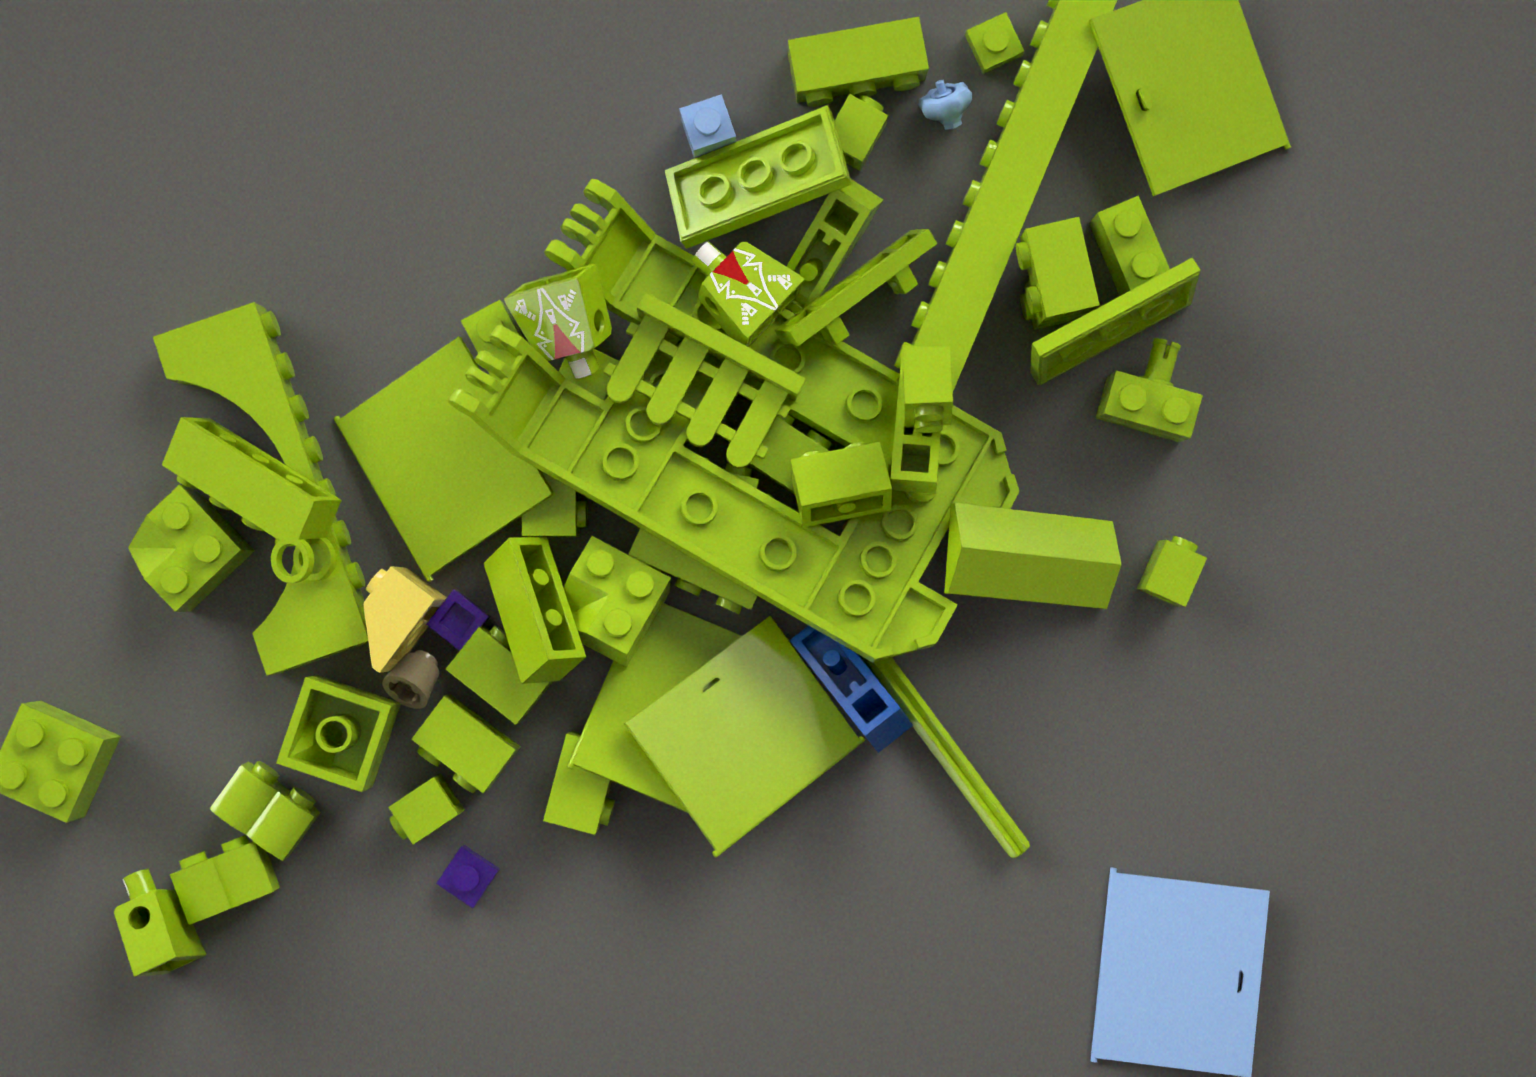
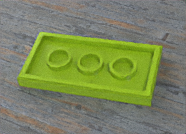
(757, 177)
(1114, 322)

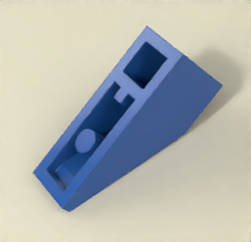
(853, 687)

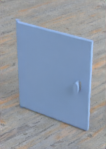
(1176, 971)

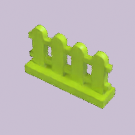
(688, 360)

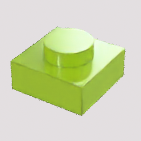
(994, 43)

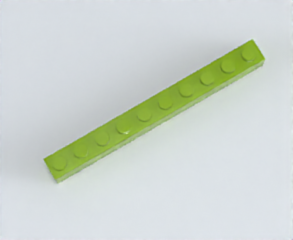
(1010, 180)

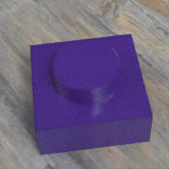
(457, 619)
(468, 876)

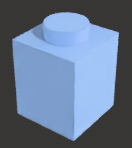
(707, 125)

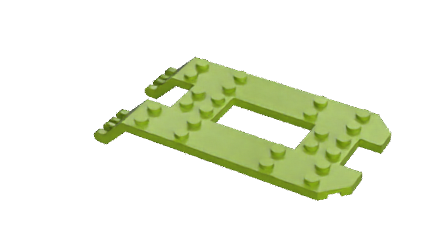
(846, 586)

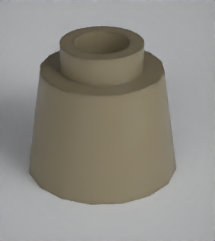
(412, 679)

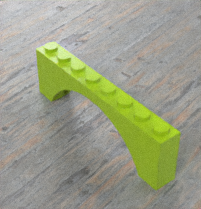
(242, 362)

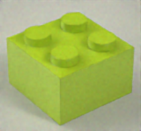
(54, 760)

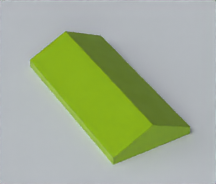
(1031, 556)

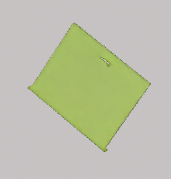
(1196, 87)
(436, 466)
(667, 655)
(743, 741)

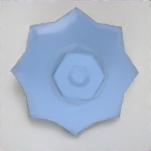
(946, 103)

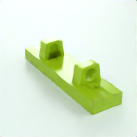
(825, 311)

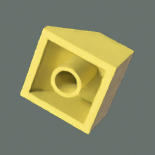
(397, 614)

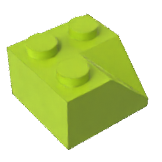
(1059, 274)
(186, 549)
(614, 599)
(338, 733)

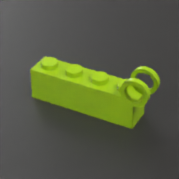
(259, 490)

